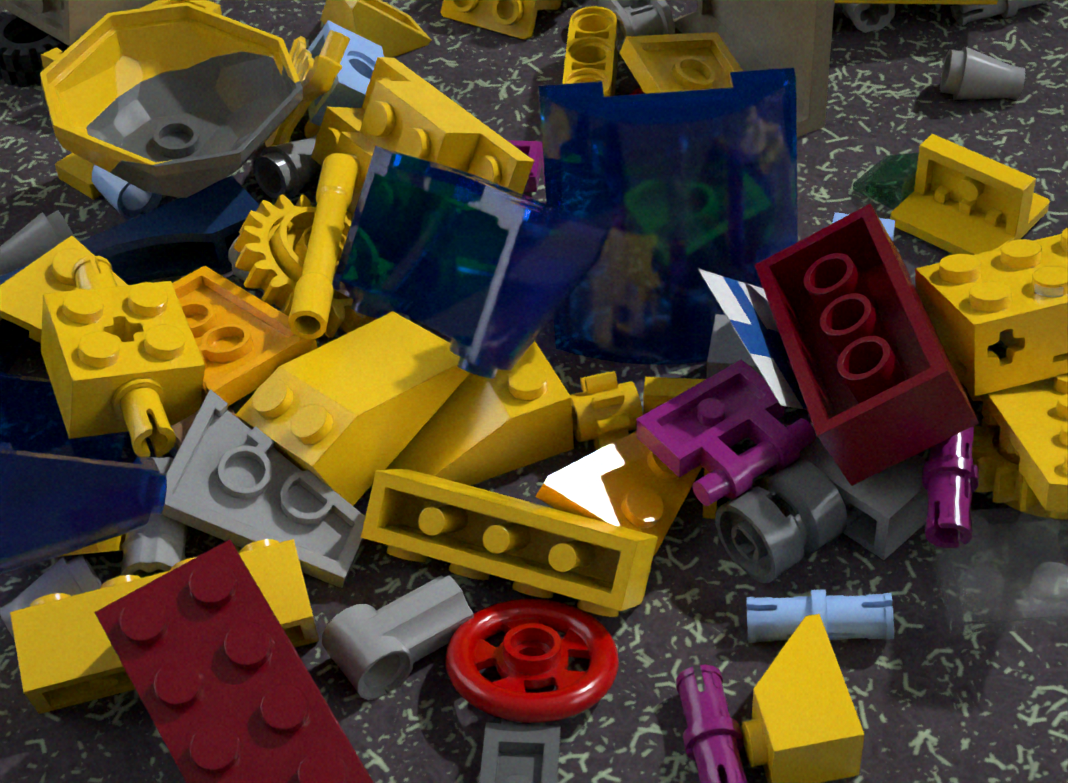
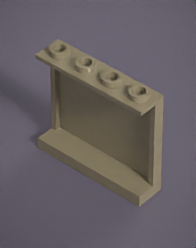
(775, 37)

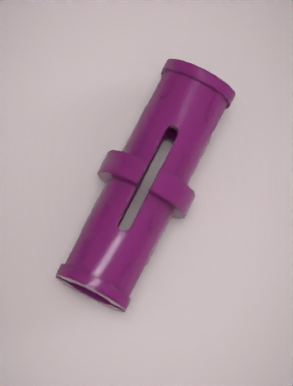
(950, 486)
(711, 734)

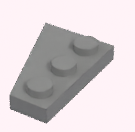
(247, 492)

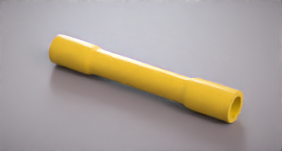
(315, 288)

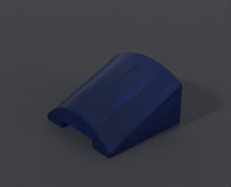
(682, 190)

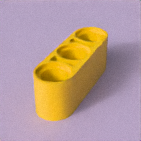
(592, 48)

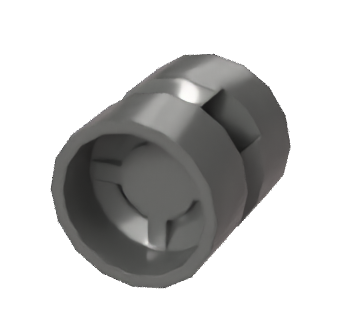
(781, 520)

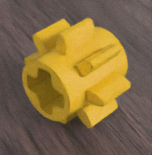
(605, 409)

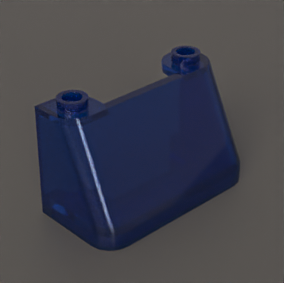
(462, 257)
(62, 489)

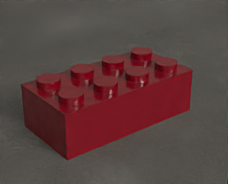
(863, 347)
(226, 679)

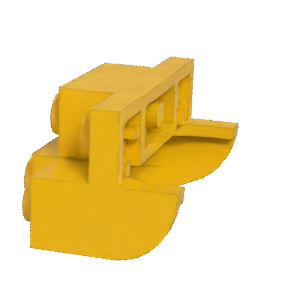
(420, 121)

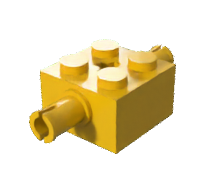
(121, 358)

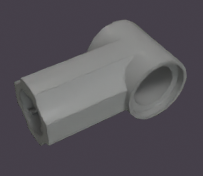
(382, 644)

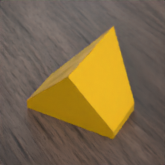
(377, 23)

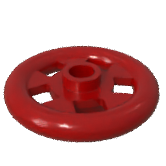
(532, 659)

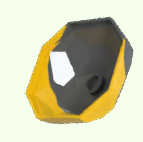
(170, 95)

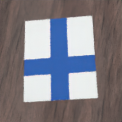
(756, 327)

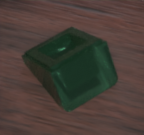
(889, 179)

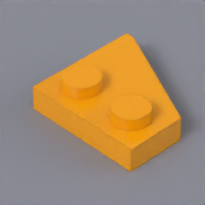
(621, 487)

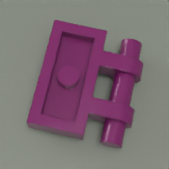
(713, 417)

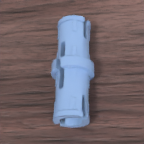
(842, 616)

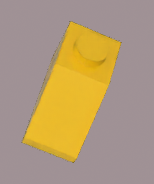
(804, 714)

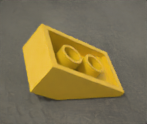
(355, 401)
(495, 424)

